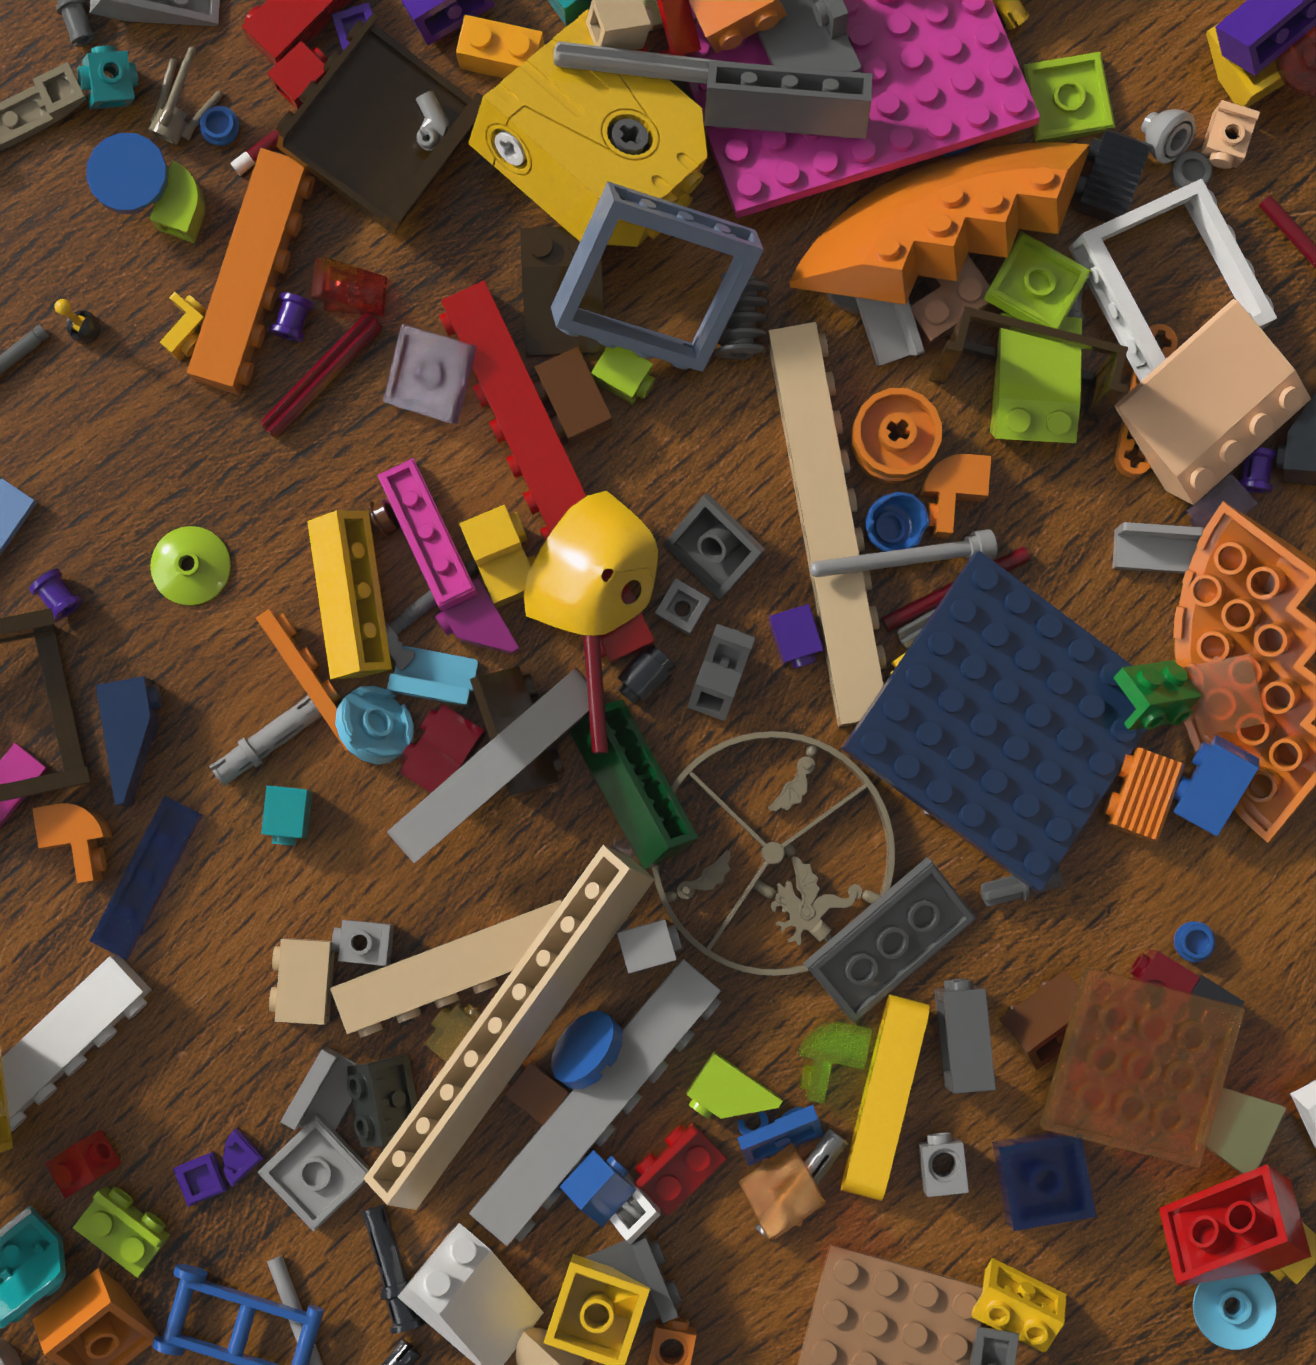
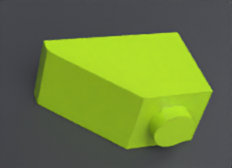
(728, 1091)

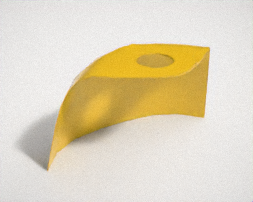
(566, 579)

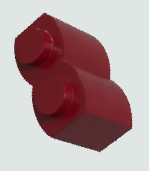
(442, 750)

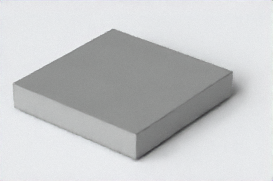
(315, 1172)

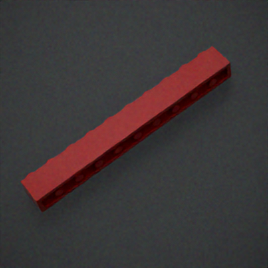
(529, 435)

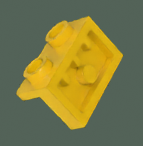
(1020, 1305)

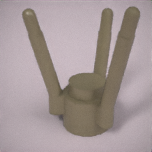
(169, 121)

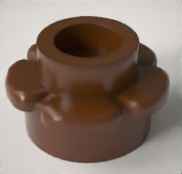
(382, 518)

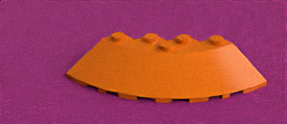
(938, 215)
(1245, 598)

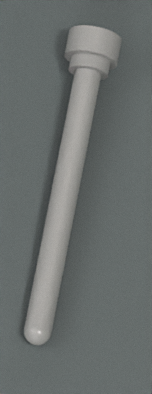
(978, 541)

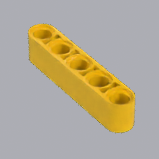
(885, 1097)

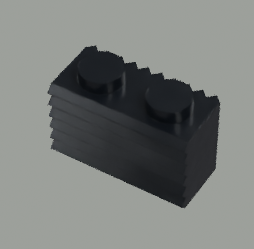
(1112, 175)

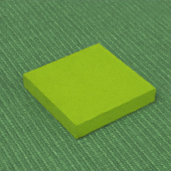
(1069, 97)
(1037, 283)

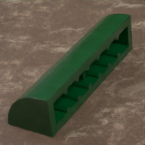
(636, 788)

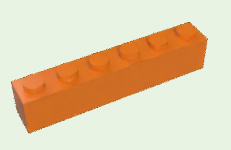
(250, 272)

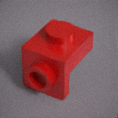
(82, 1163)

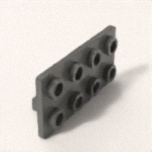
(811, 37)

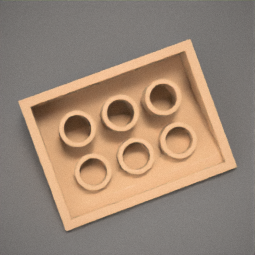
(1212, 403)

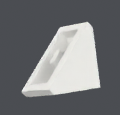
(635, 1214)

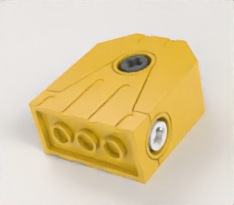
(575, 129)

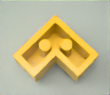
(498, 552)

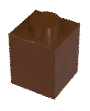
(536, 1091)

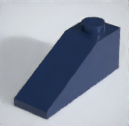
(128, 725)

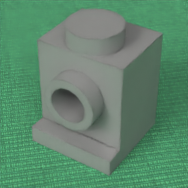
(378, 947)

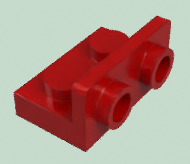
(678, 1168)

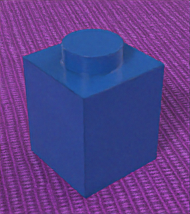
(598, 1187)

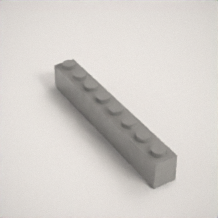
(588, 1112)

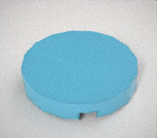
(374, 725)

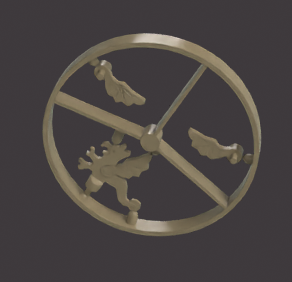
(803, 913)

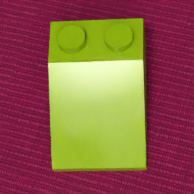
(1037, 387)

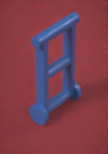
(193, 1279)

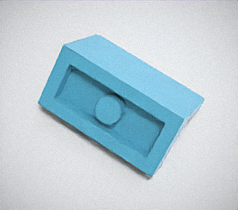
(435, 677)

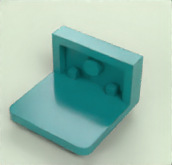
(29, 1264)

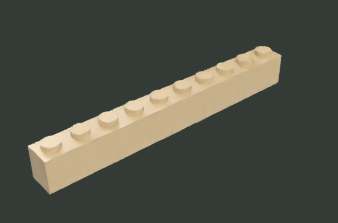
(826, 517)
(508, 1028)

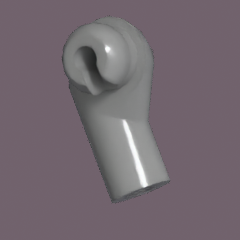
(434, 123)

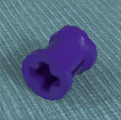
(291, 317)
(1257, 470)
(56, 594)

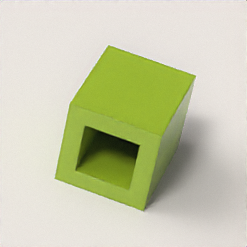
(624, 374)

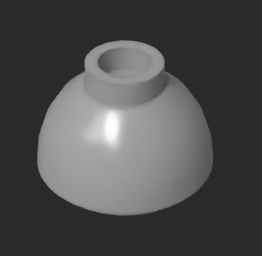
(1168, 133)

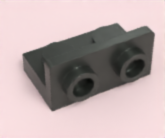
(381, 1098)

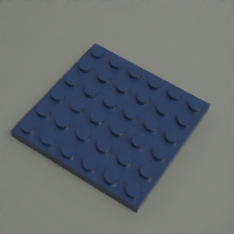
(1001, 722)

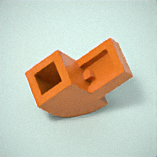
(953, 479)
(75, 826)

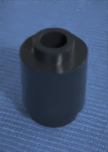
(645, 675)

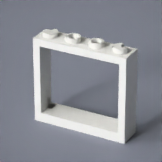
(1115, 296)

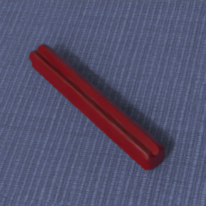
(321, 375)

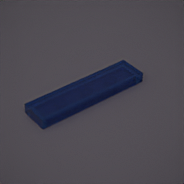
(146, 877)

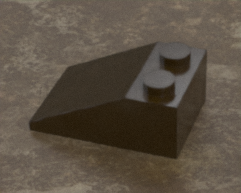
(544, 262)

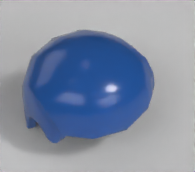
(896, 522)

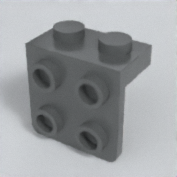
(643, 1263)

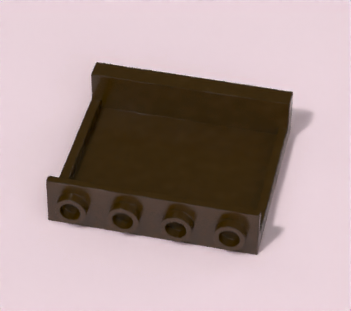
(365, 121)

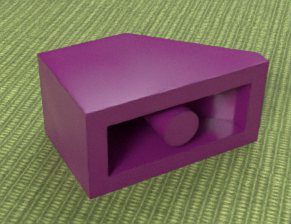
(478, 623)

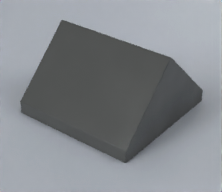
(714, 547)

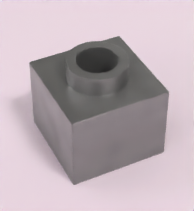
(682, 593)

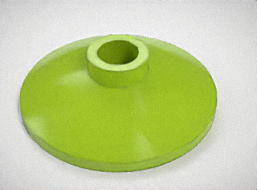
(206, 577)

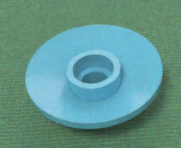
(1245, 1324)

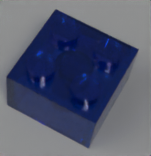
(1043, 1180)

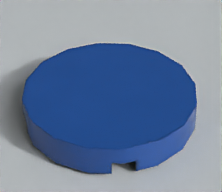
(127, 173)
(586, 1049)

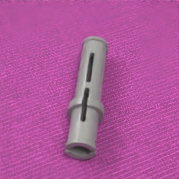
(258, 746)

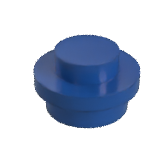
(219, 126)
(1194, 941)

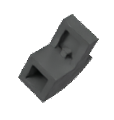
(721, 672)

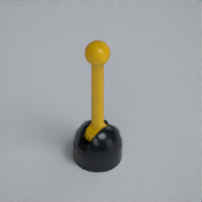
(88, 327)

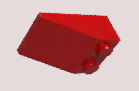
(1235, 1229)

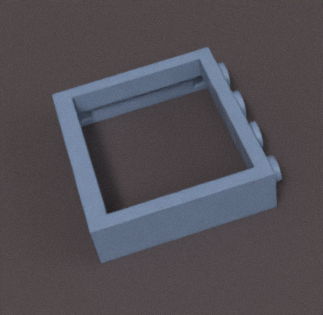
(674, 220)

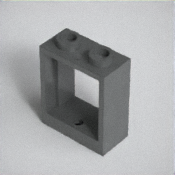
(964, 1036)

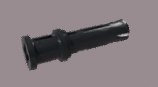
(390, 1268)

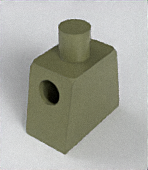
(1243, 1129)

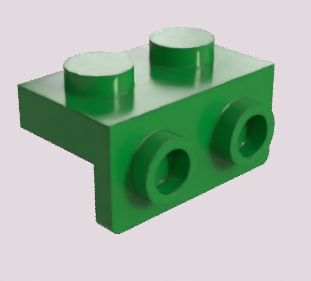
(1158, 693)

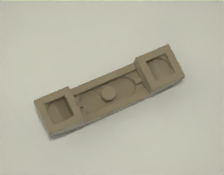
(39, 106)

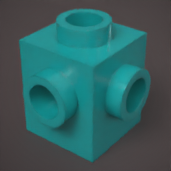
(106, 91)

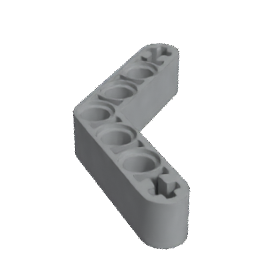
(492, 767)

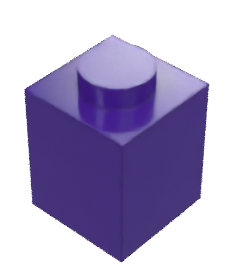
(796, 636)

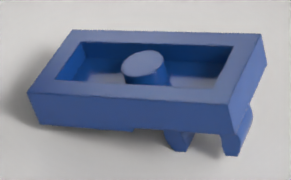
(794, 1127)

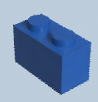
(1215, 784)

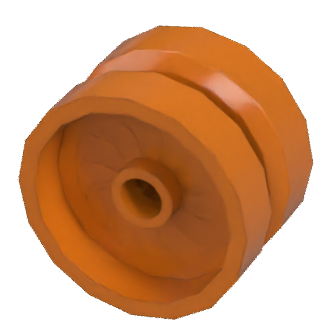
(901, 413)

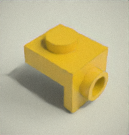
(184, 334)

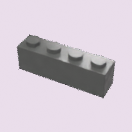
(788, 99)

